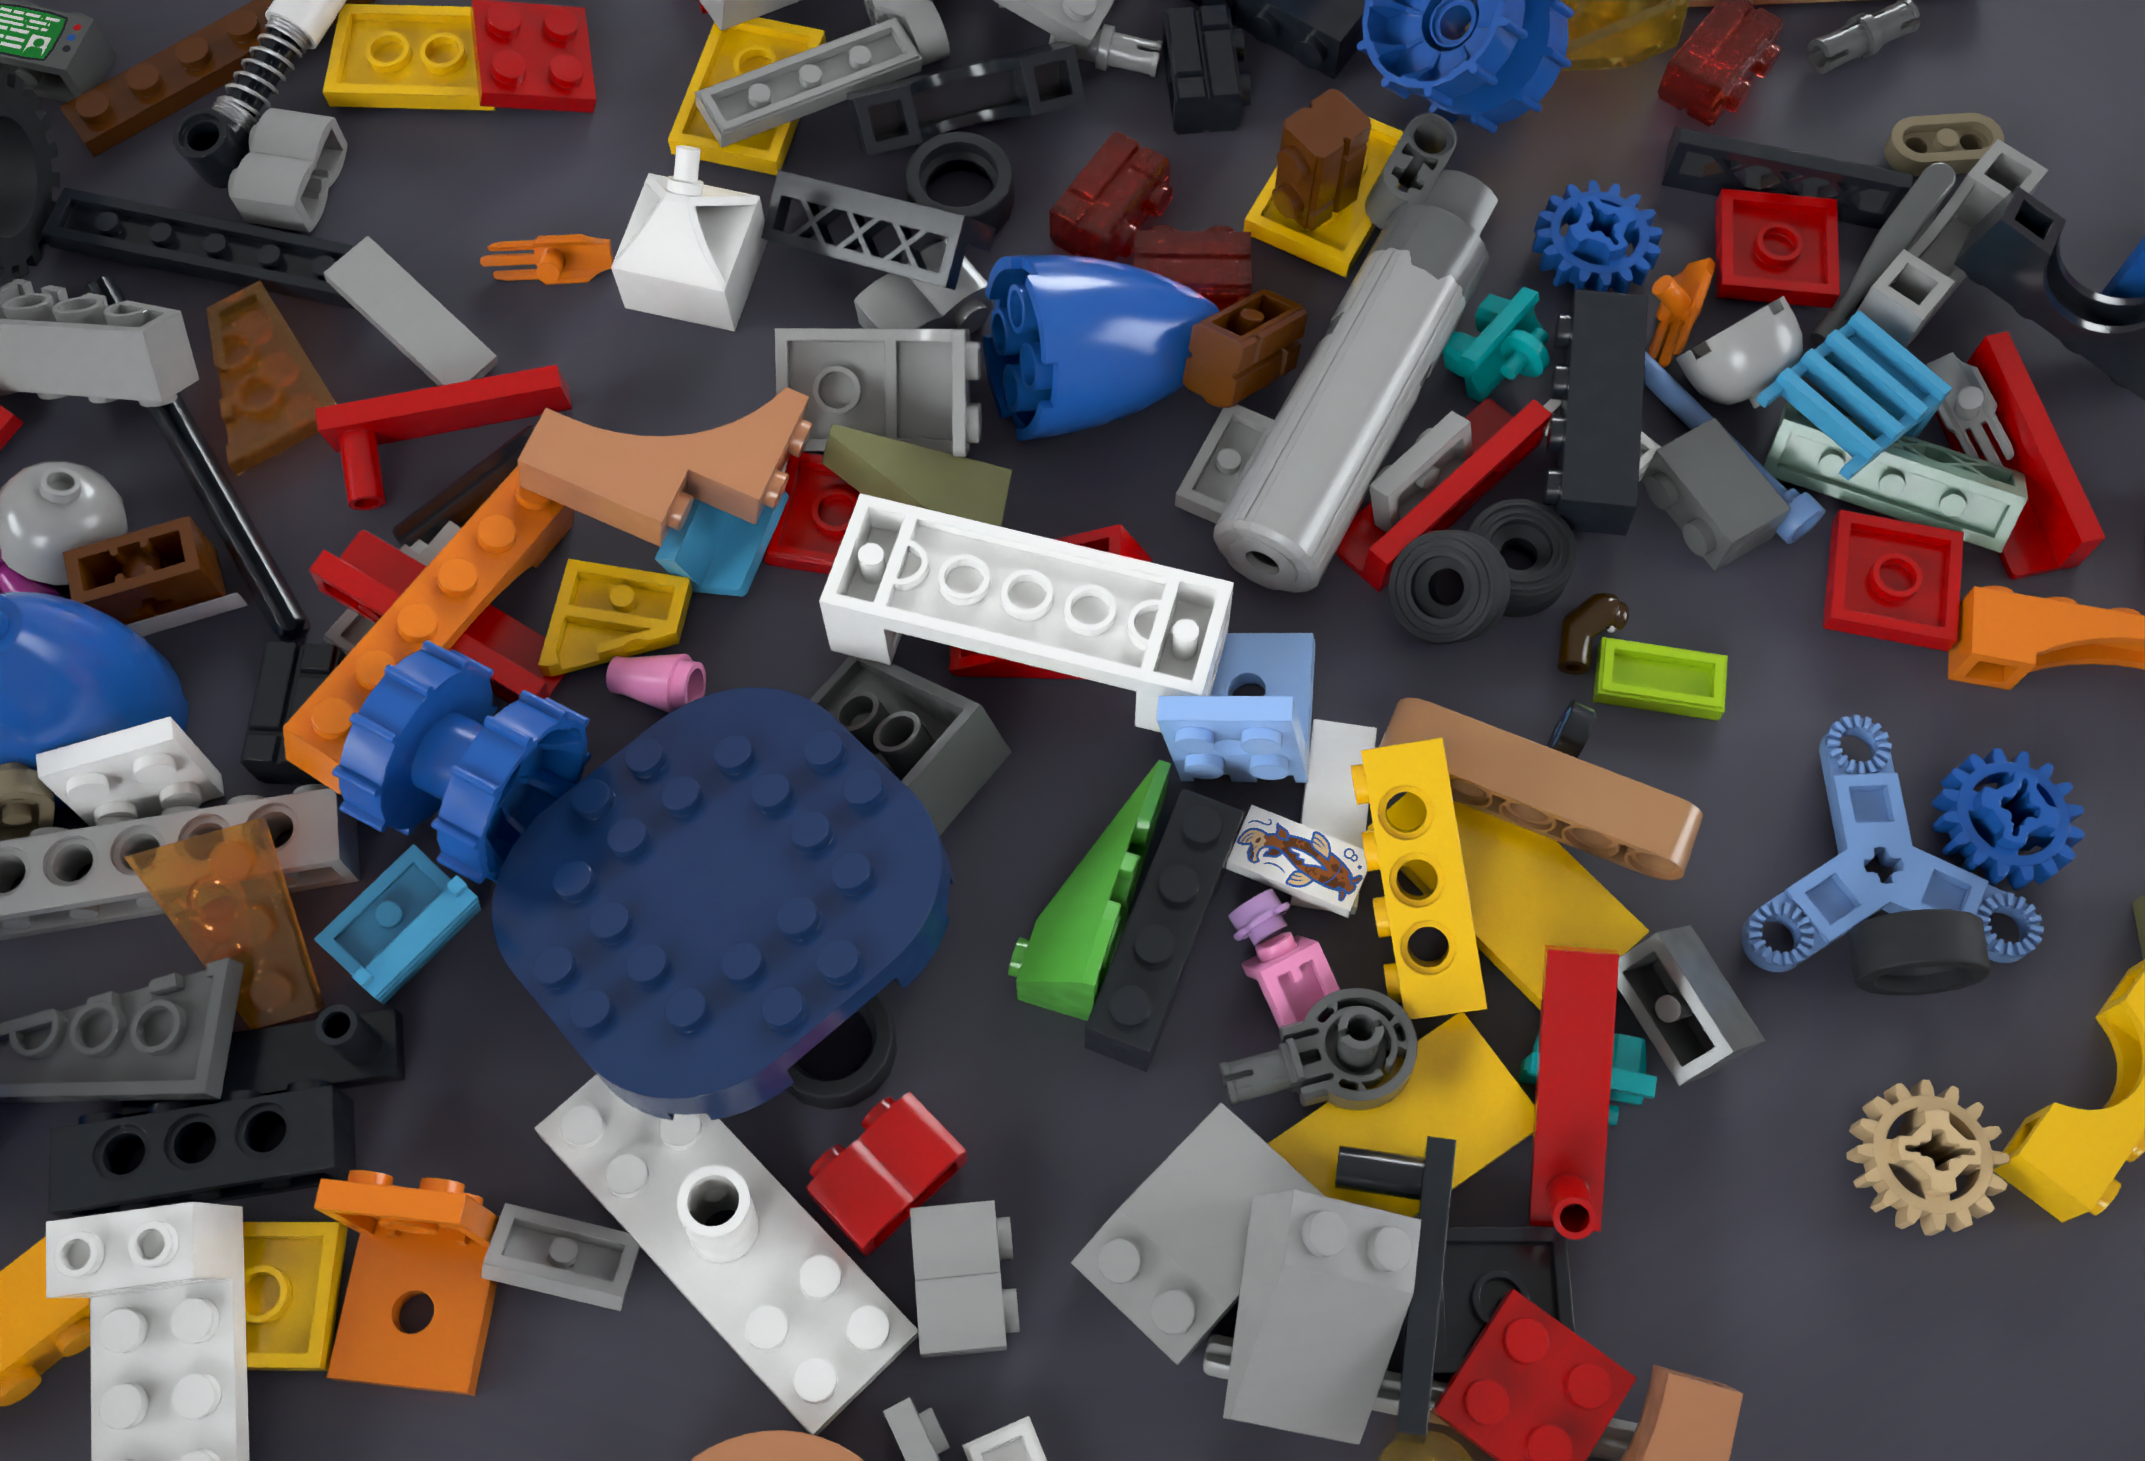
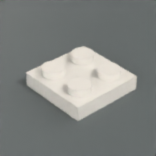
(131, 773)

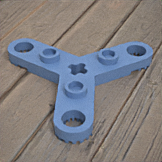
(1869, 823)

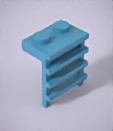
(1871, 381)
(399, 924)

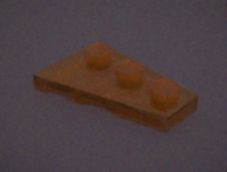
(263, 378)
(235, 903)

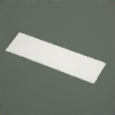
(188, 614)

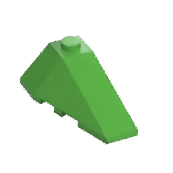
(1085, 919)

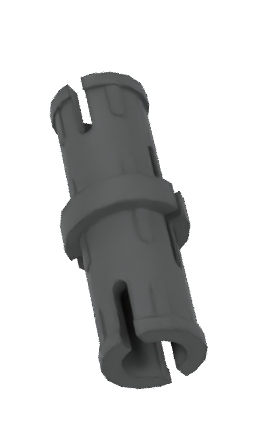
(1863, 36)

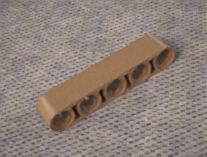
(1555, 792)

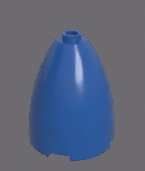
(1084, 341)
(75, 677)

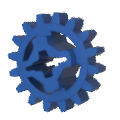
(1597, 239)
(2016, 815)

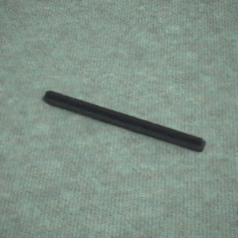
(223, 505)

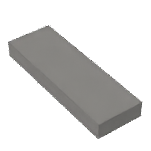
(409, 315)

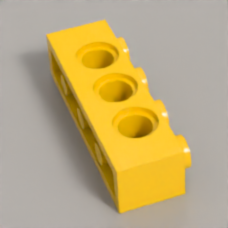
(1455, 979)

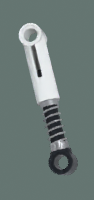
(219, 137)

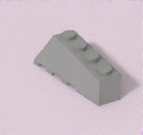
(91, 348)

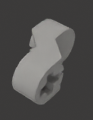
(919, 21)

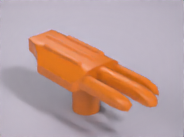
(557, 257)
(1679, 308)

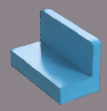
(719, 548)

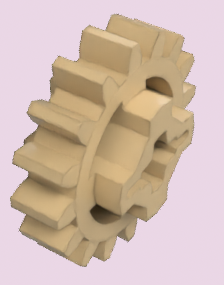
(1912, 1180)

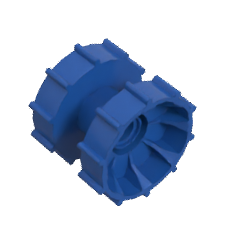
(1486, 74)
(433, 745)

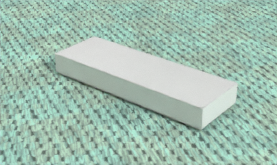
(1329, 795)

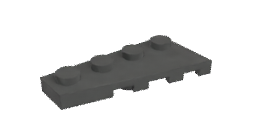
(128, 1045)

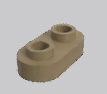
(1940, 138)
(24, 801)

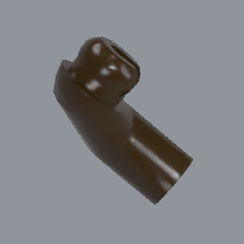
(1578, 627)

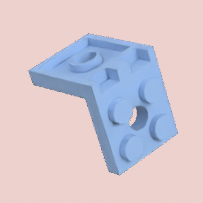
(1247, 734)

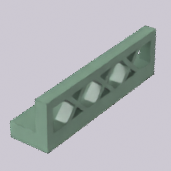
(1905, 481)

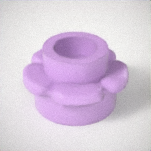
(1260, 917)

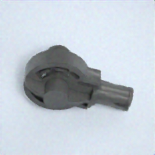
(1331, 1063)

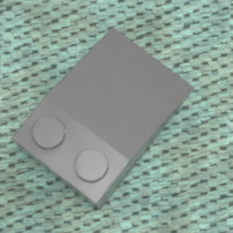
(1181, 1238)
(1318, 1313)

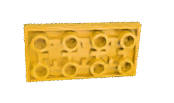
(1523, 894)
(1453, 1093)

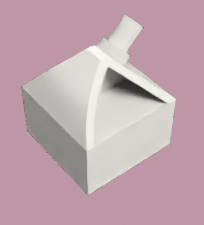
(690, 248)

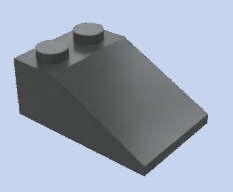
(918, 730)

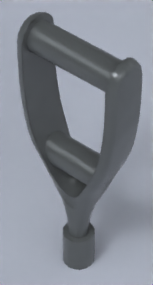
(1898, 233)

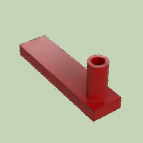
(364, 424)
(1573, 1089)

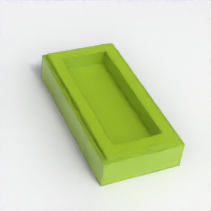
(1660, 678)

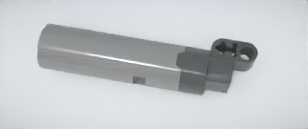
(1365, 369)

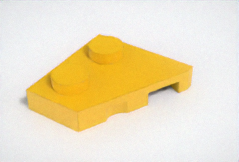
(610, 614)

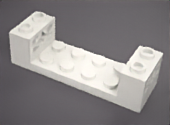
(1023, 602)
(161, 1328)

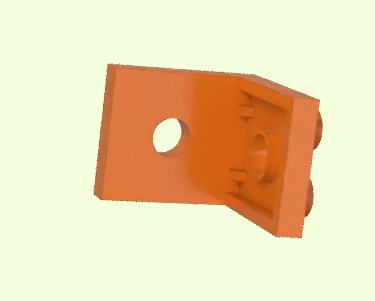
(408, 1247)

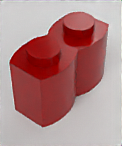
(885, 1172)

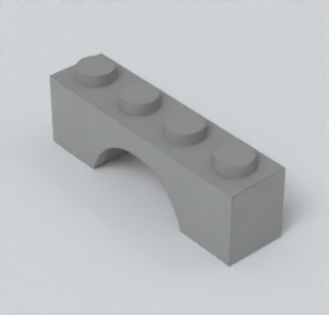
(1926, 274)

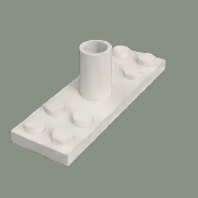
(763, 1277)

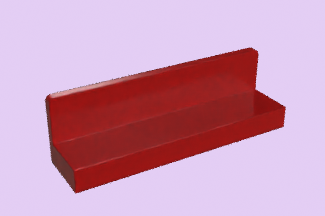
(1498, 447)
(2057, 521)
(376, 574)

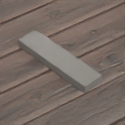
(807, 81)

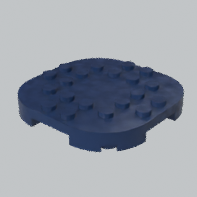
(721, 900)

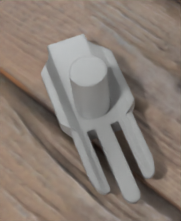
(1970, 407)

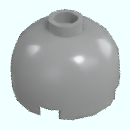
(1745, 355)
(54, 511)

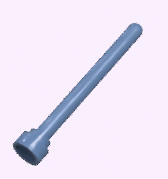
(1804, 510)

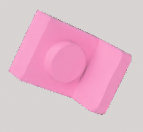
(1291, 975)

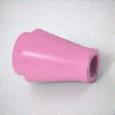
(657, 680)

